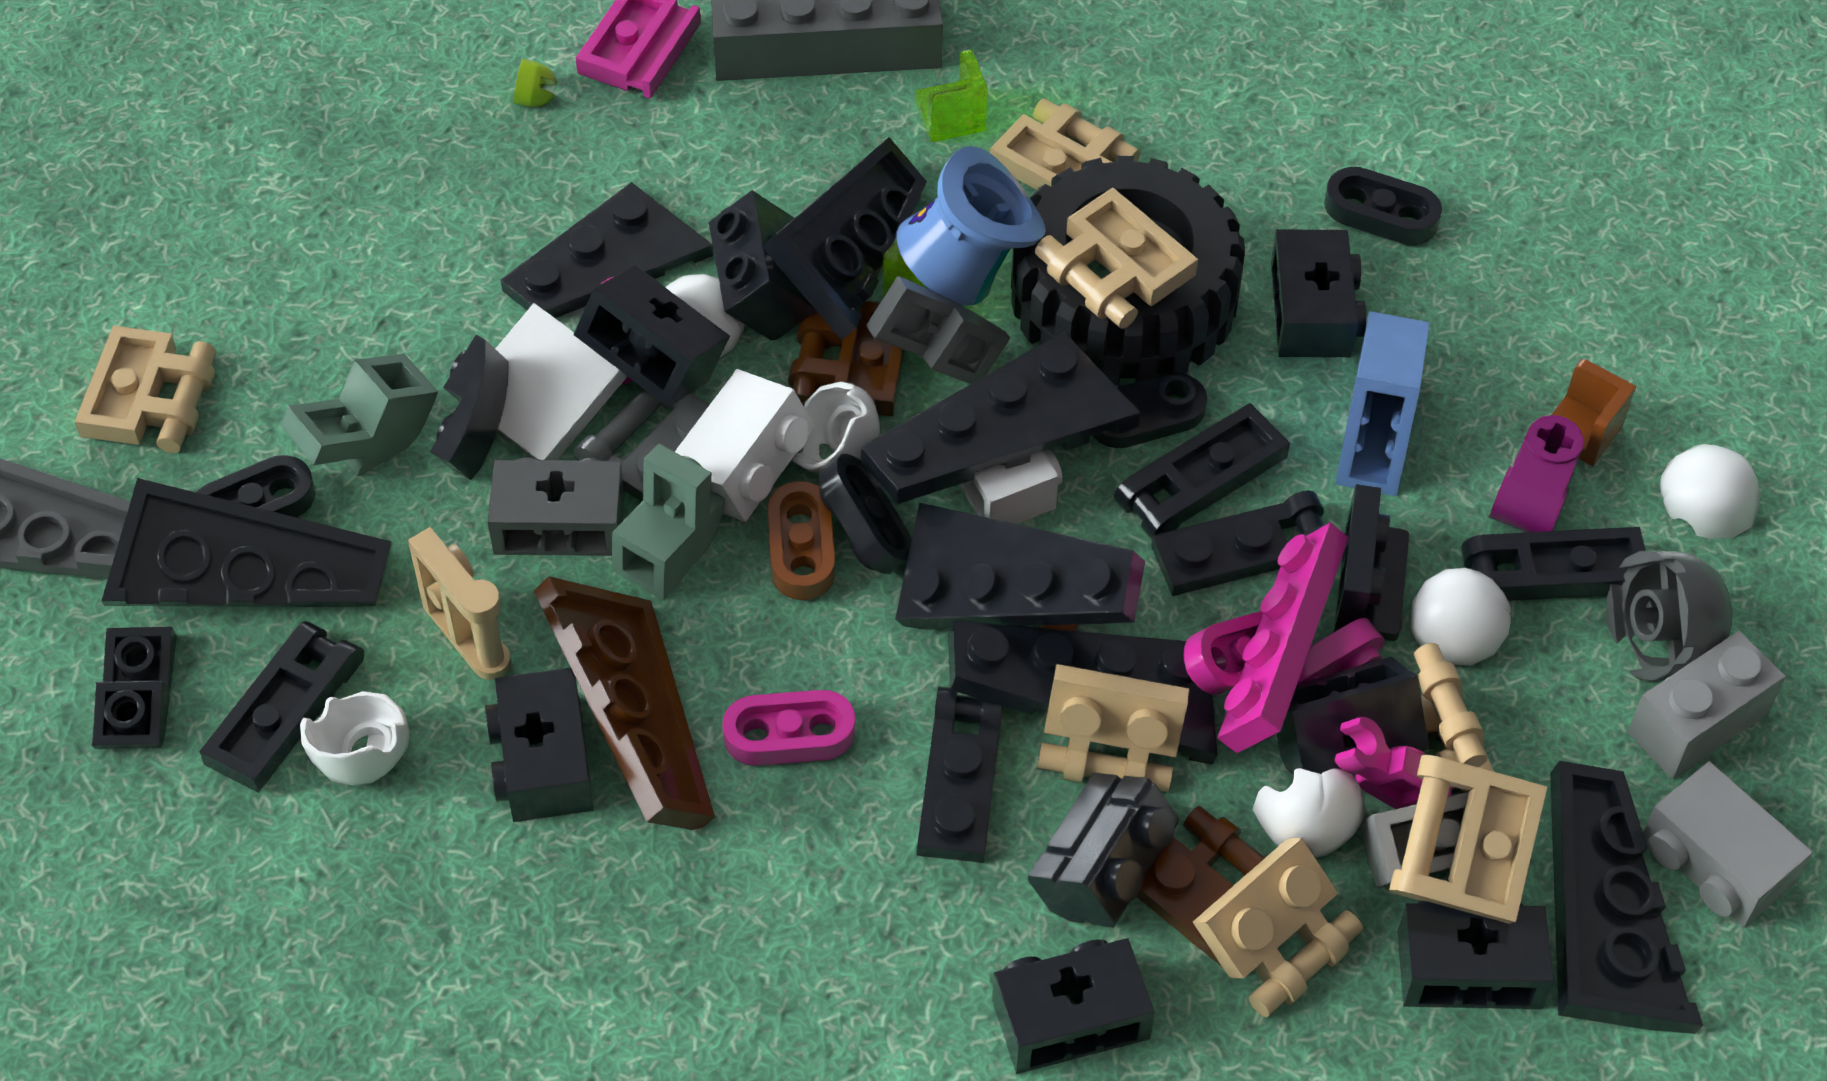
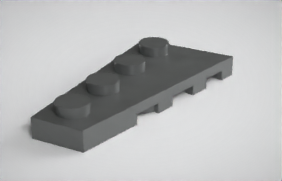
(56, 524)

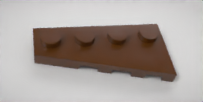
(633, 695)

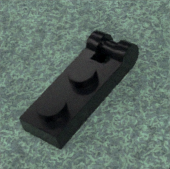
(1203, 470)
(1234, 544)
(1554, 561)
(269, 714)
(959, 779)

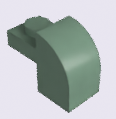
(372, 420)
(669, 526)

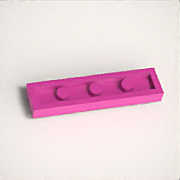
(1283, 638)

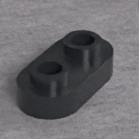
(1383, 205)
(1158, 412)
(260, 481)
(865, 513)

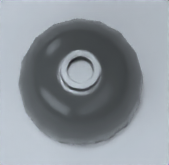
(1673, 601)

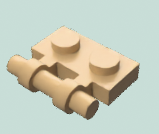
(1041, 151)
(1129, 246)
(128, 383)
(1446, 712)
(1115, 713)
(1267, 909)

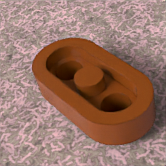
(800, 543)

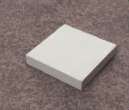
(552, 385)

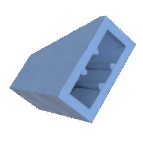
(1383, 402)

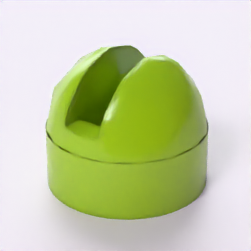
(529, 82)

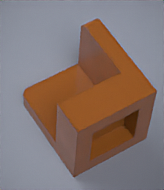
(1597, 405)

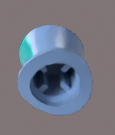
(969, 227)

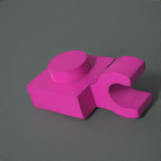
(1380, 770)

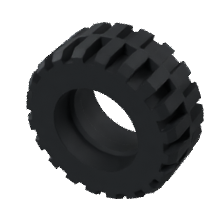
(1178, 326)

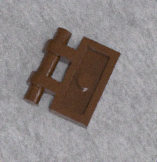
(861, 362)
(1182, 879)

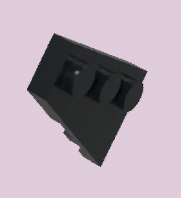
(604, 243)

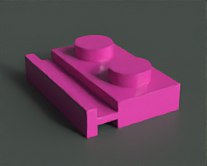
(638, 43)

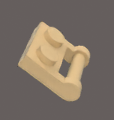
(459, 604)
(1491, 843)

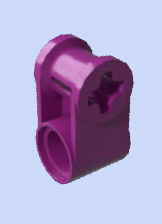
(1539, 478)

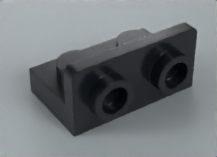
(1372, 567)

